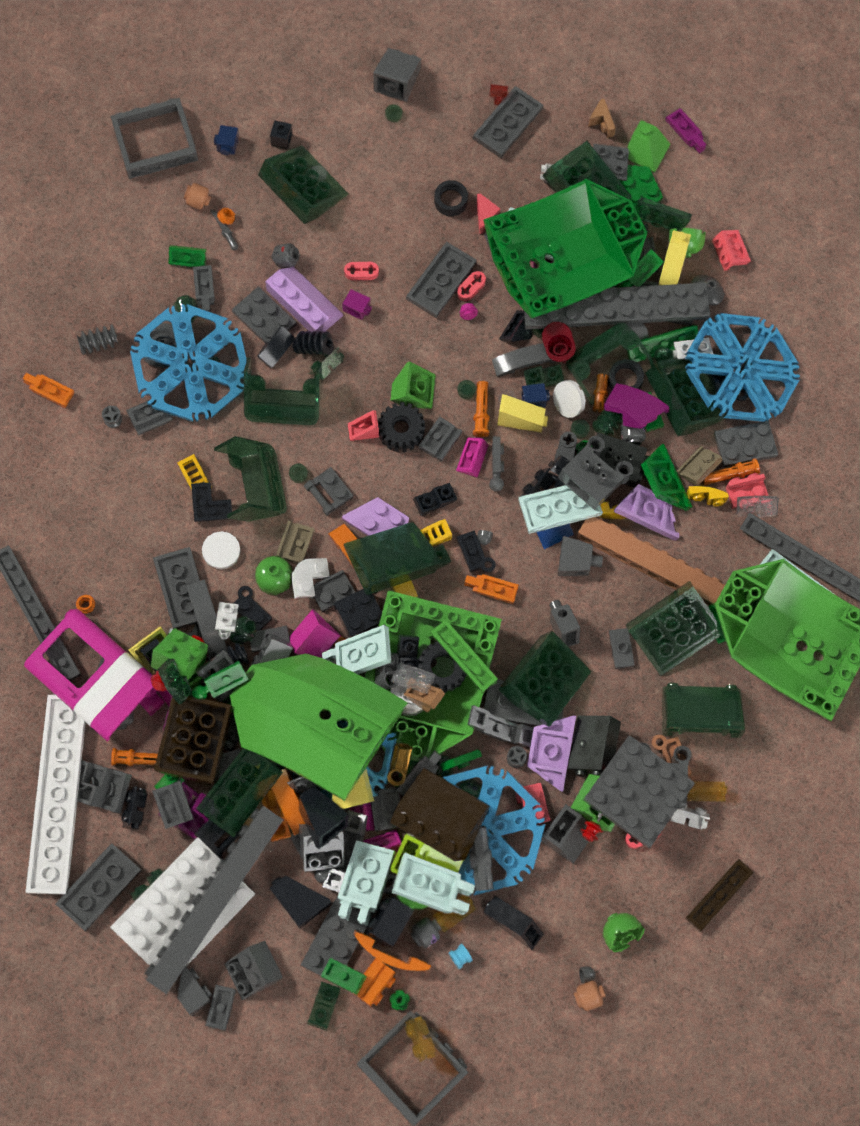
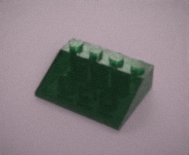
(580, 165)
(290, 180)
(686, 407)
(392, 557)
(675, 628)
(545, 679)

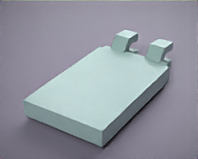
(362, 651)
(365, 880)
(431, 885)

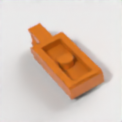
(49, 389)
(492, 587)

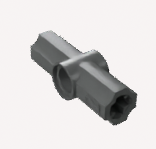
(482, 861)

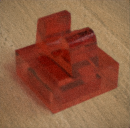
(498, 91)

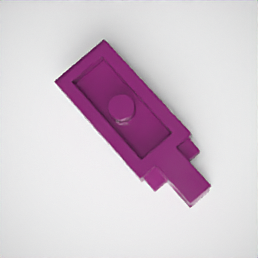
(686, 130)

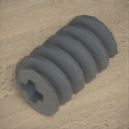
(97, 339)

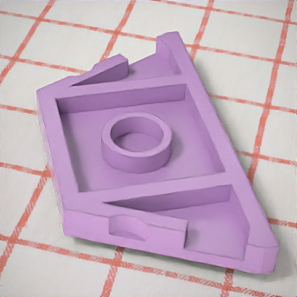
(648, 511)
(375, 517)
(551, 750)

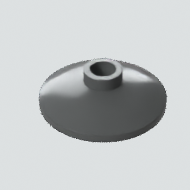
(714, 289)

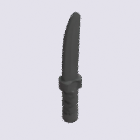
(226, 232)

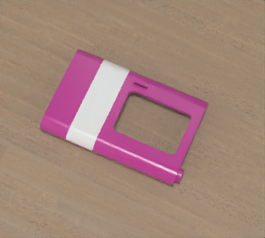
(109, 692)

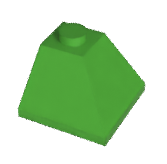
(647, 146)
(414, 386)

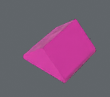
(313, 636)

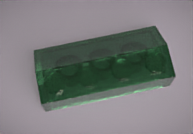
(239, 791)

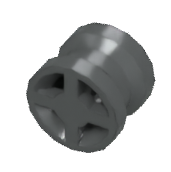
(111, 412)
(517, 753)

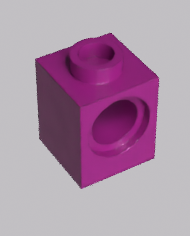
(357, 304)

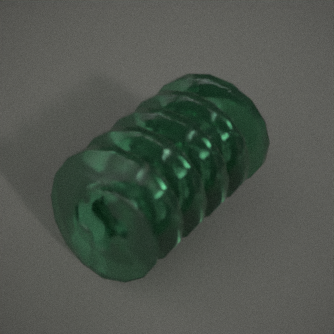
(607, 421)

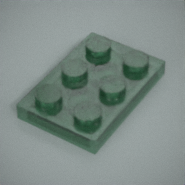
(662, 215)

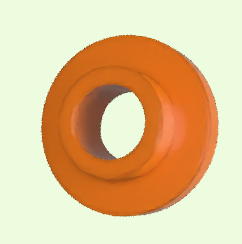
(226, 216)
(85, 598)

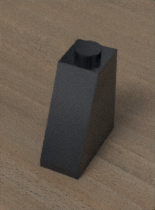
(321, 816)
(298, 900)
(513, 922)

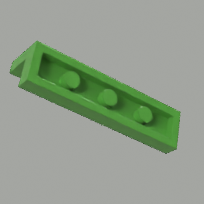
(464, 656)

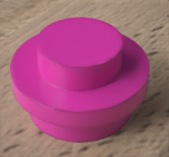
(468, 311)

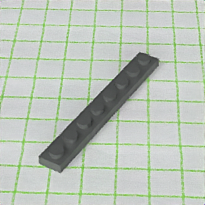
(802, 555)
(35, 613)

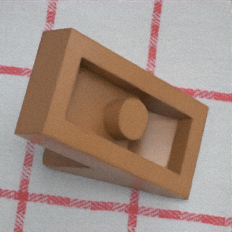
(602, 116)
(425, 701)

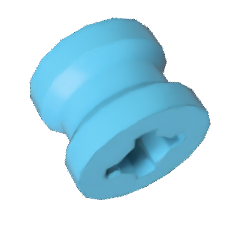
(460, 956)

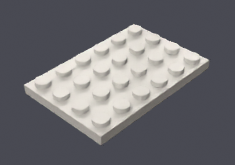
(159, 909)

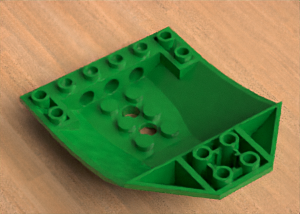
(585, 230)

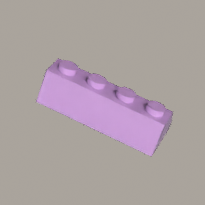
(302, 300)

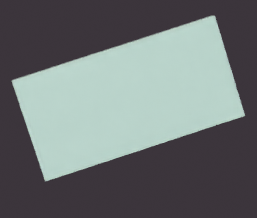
(554, 509)

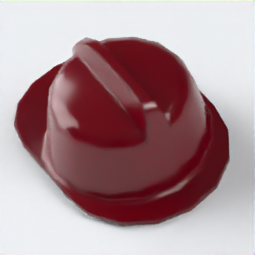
(558, 342)

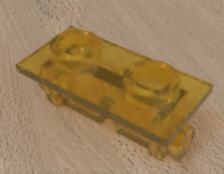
(707, 792)
(447, 921)
(416, 1031)

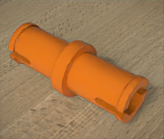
(600, 392)

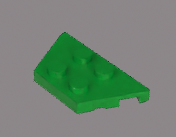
(641, 183)
(665, 479)

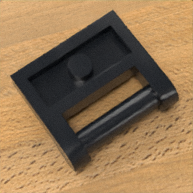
(210, 833)

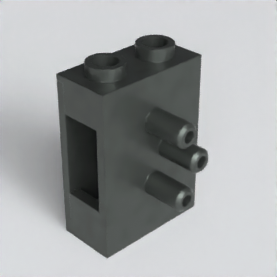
(619, 450)
(593, 744)

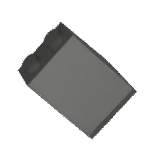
(396, 74)

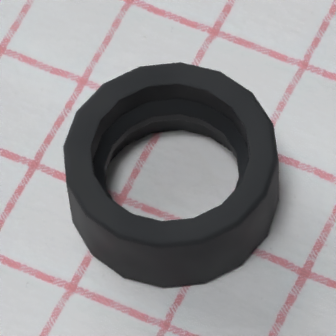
(454, 186)
(626, 364)

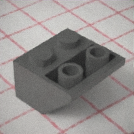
(565, 834)
(327, 857)
(253, 970)

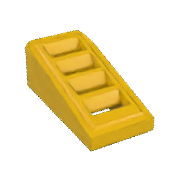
(186, 461)
(436, 526)

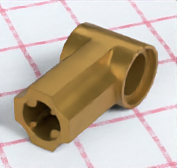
(400, 763)

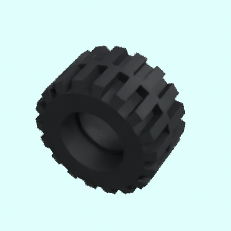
(445, 683)

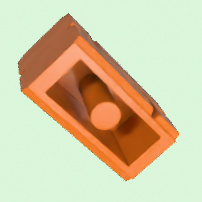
(378, 978)

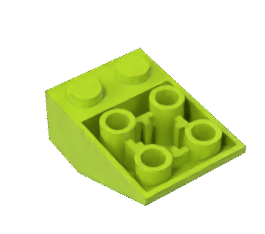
(419, 849)

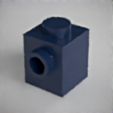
(227, 140)
(535, 394)

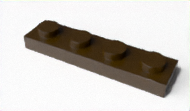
(719, 895)

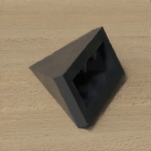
(516, 329)

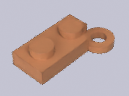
(668, 748)

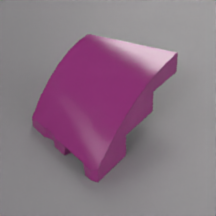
(636, 405)
(190, 827)

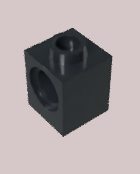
(281, 135)

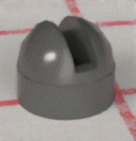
(484, 537)
(586, 974)

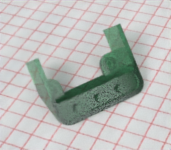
(618, 335)
(281, 405)
(260, 478)

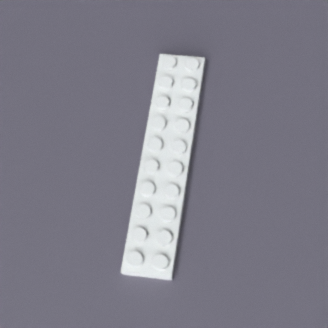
(56, 800)

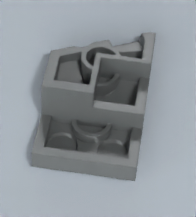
(107, 786)

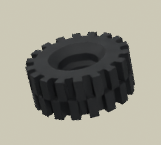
(401, 440)

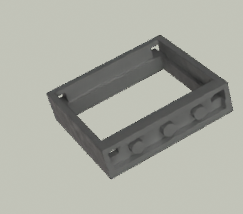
(158, 162)
(444, 1049)

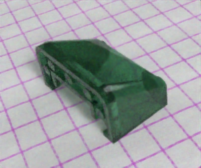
(702, 710)

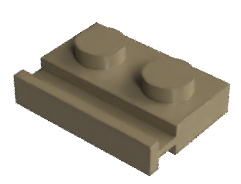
(699, 465)
(295, 542)

